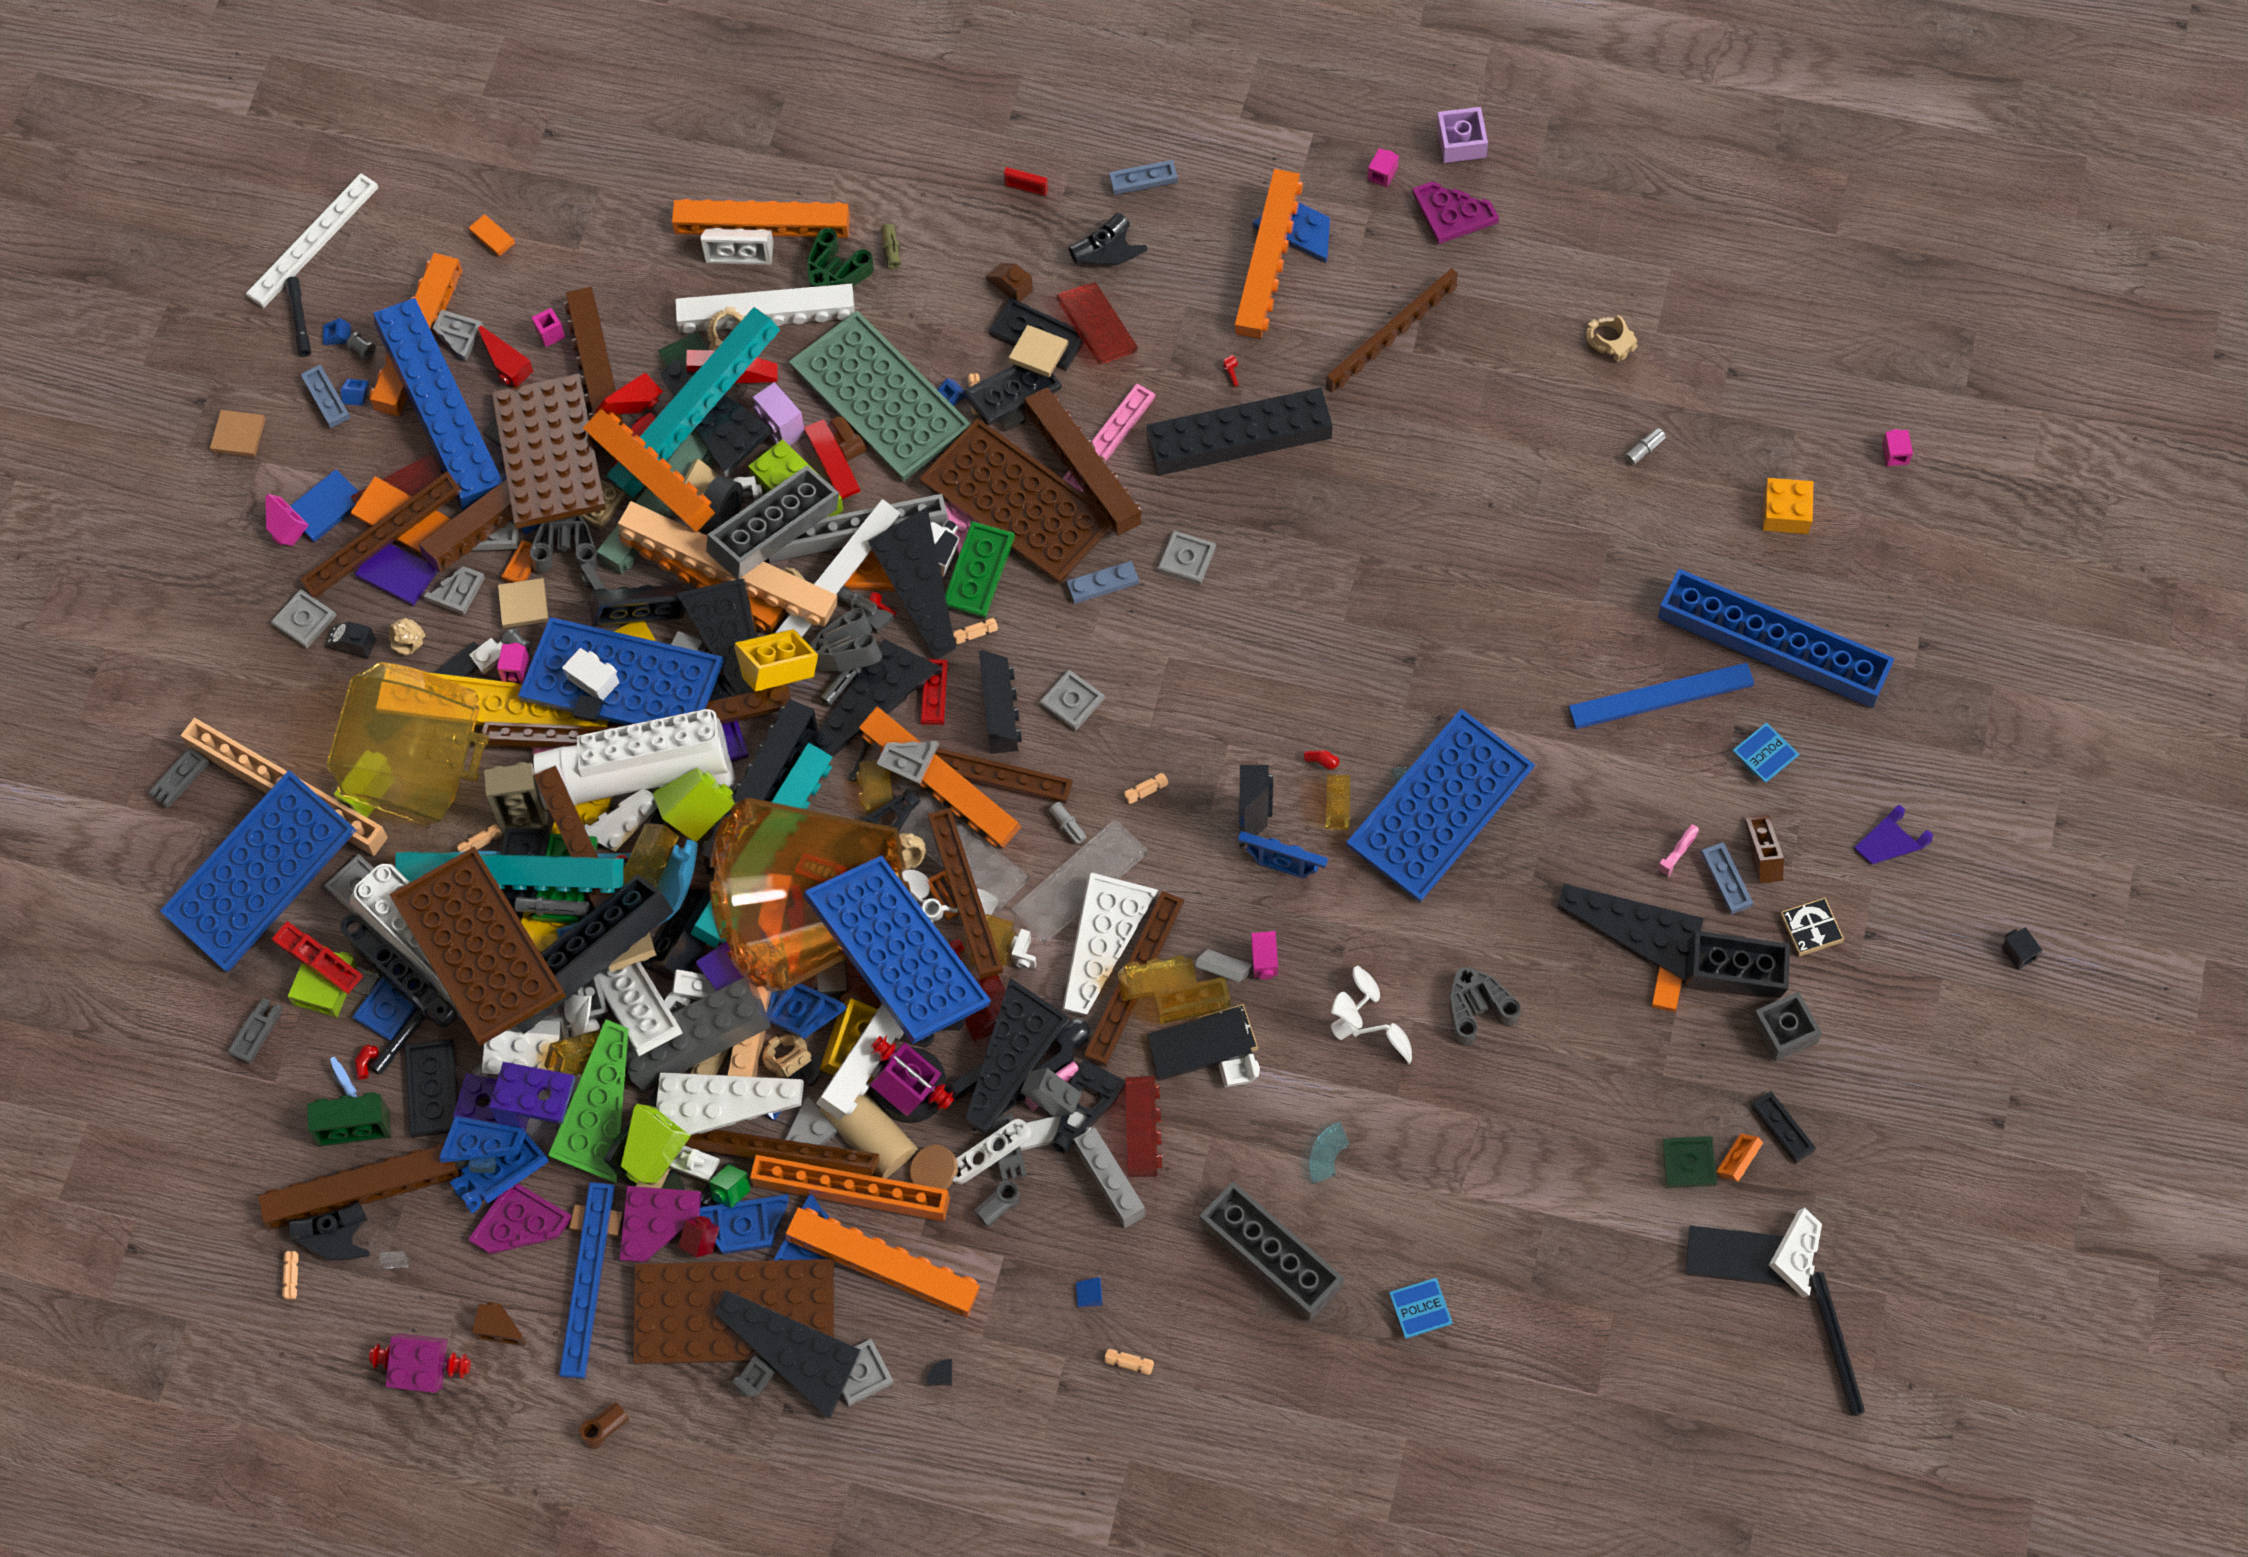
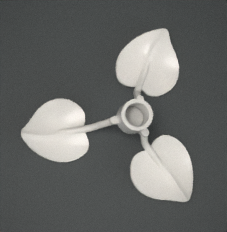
(933, 909)
(577, 1013)
(1351, 1020)

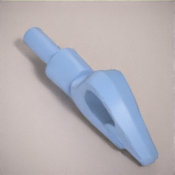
(342, 1078)

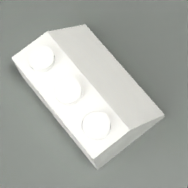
(737, 246)

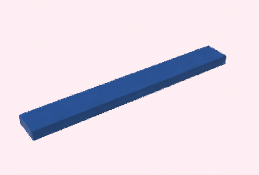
(1661, 695)
(587, 1281)

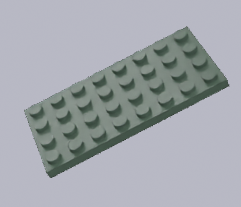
(880, 395)

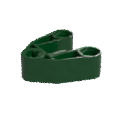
(830, 270)

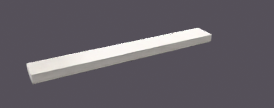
(312, 240)
(848, 559)

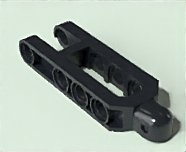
(384, 960)
(1071, 1037)

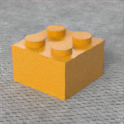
(1788, 506)

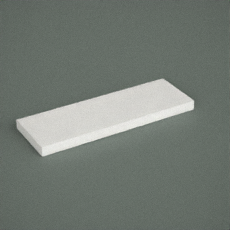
(638, 1007)

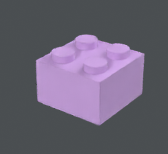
(1462, 134)
(780, 414)

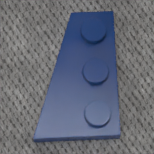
(480, 1139)

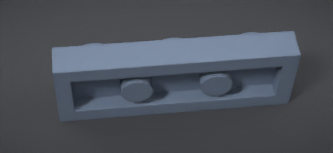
(1143, 177)
(325, 396)
(1102, 582)
(1727, 878)

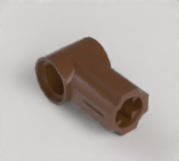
(848, 441)
(605, 1424)

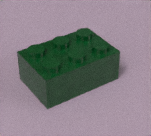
(348, 1119)

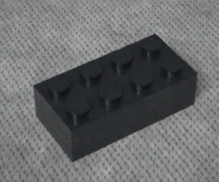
(1738, 964)

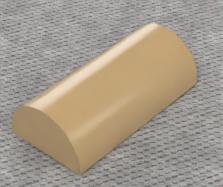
(874, 1132)

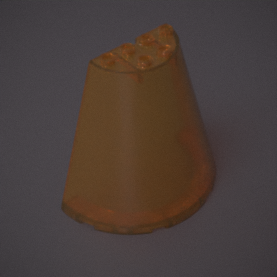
(764, 865)

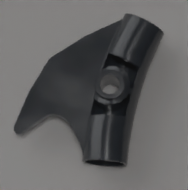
(1106, 244)
(331, 1233)

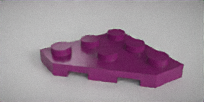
(1453, 211)
(655, 1219)
(517, 1221)

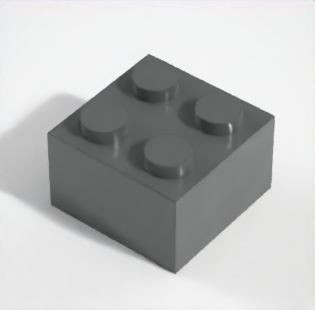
(1786, 1026)

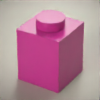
(1383, 167)
(548, 327)
(1897, 447)

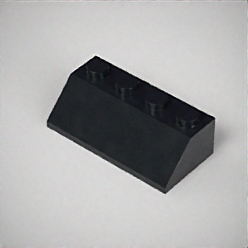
(636, 604)
(999, 703)
(1255, 799)
(674, 943)

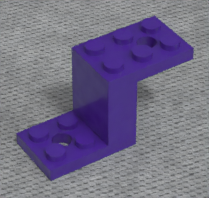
(516, 1096)

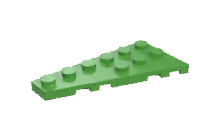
(596, 1106)

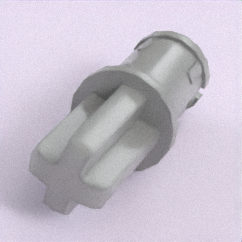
(1645, 446)
(1067, 823)

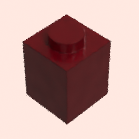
(698, 1236)

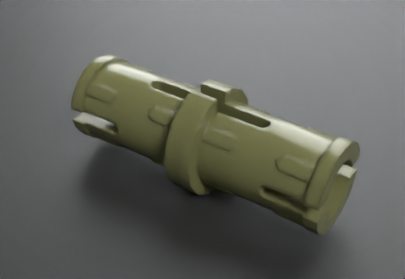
(890, 246)

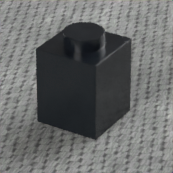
(2021, 947)

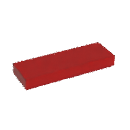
(935, 696)

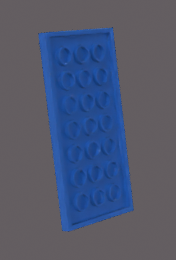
(653, 676)
(1440, 805)
(258, 870)
(896, 949)

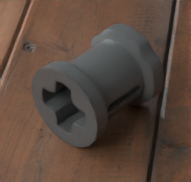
(361, 346)
(513, 636)

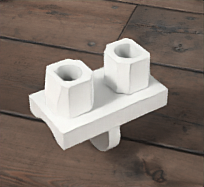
(695, 1163)

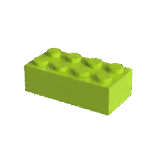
(777, 466)

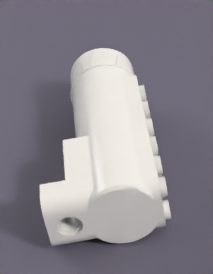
(640, 756)
(376, 907)

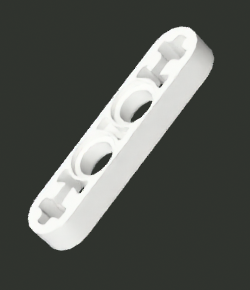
(990, 1155)

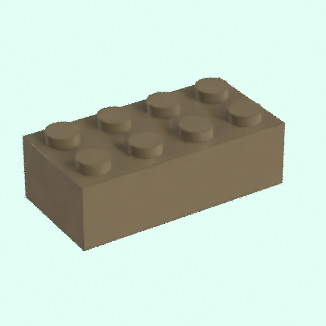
(515, 797)

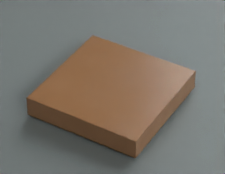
(237, 433)

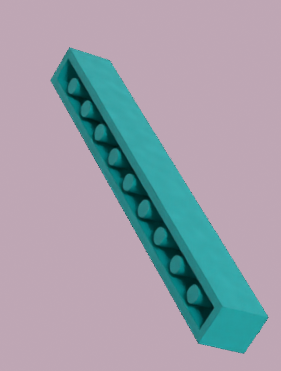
(701, 393)
(794, 792)
(527, 870)

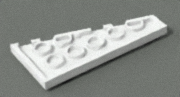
(1105, 926)
(716, 1101)

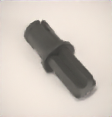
(857, 600)

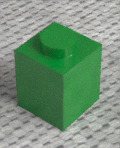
(729, 1186)

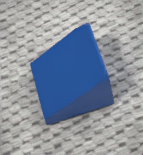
(336, 332)
(354, 391)
(951, 391)
(1089, 1292)

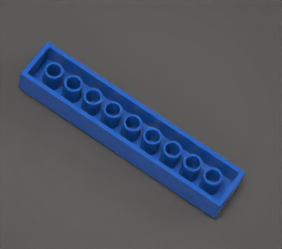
(437, 400)
(1775, 638)

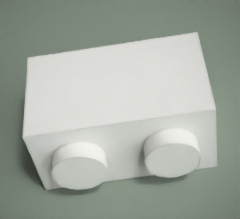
(590, 674)

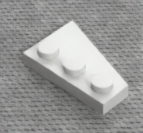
(620, 824)
(1796, 1252)

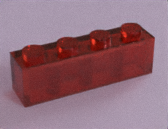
(1141, 1126)

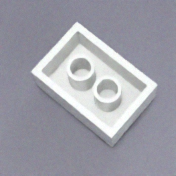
(519, 1048)

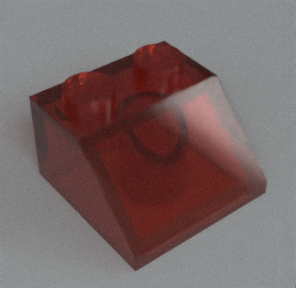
(983, 1021)

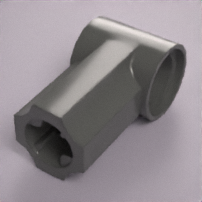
(996, 1205)

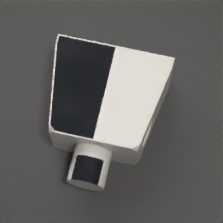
(945, 542)

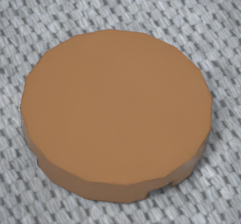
(934, 1167)

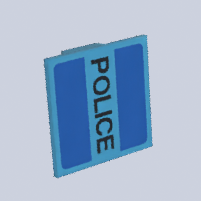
(1765, 753)
(1421, 1308)

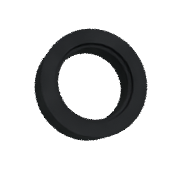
(725, 500)
(924, 1109)

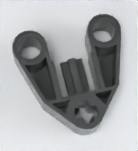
(544, 543)
(846, 643)
(1495, 995)

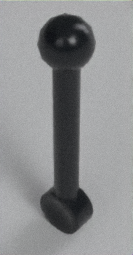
(852, 775)

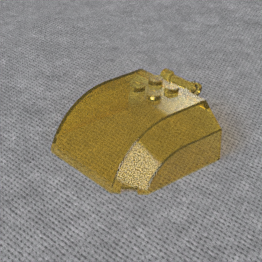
(405, 741)

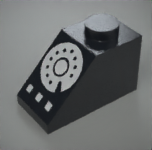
(351, 639)

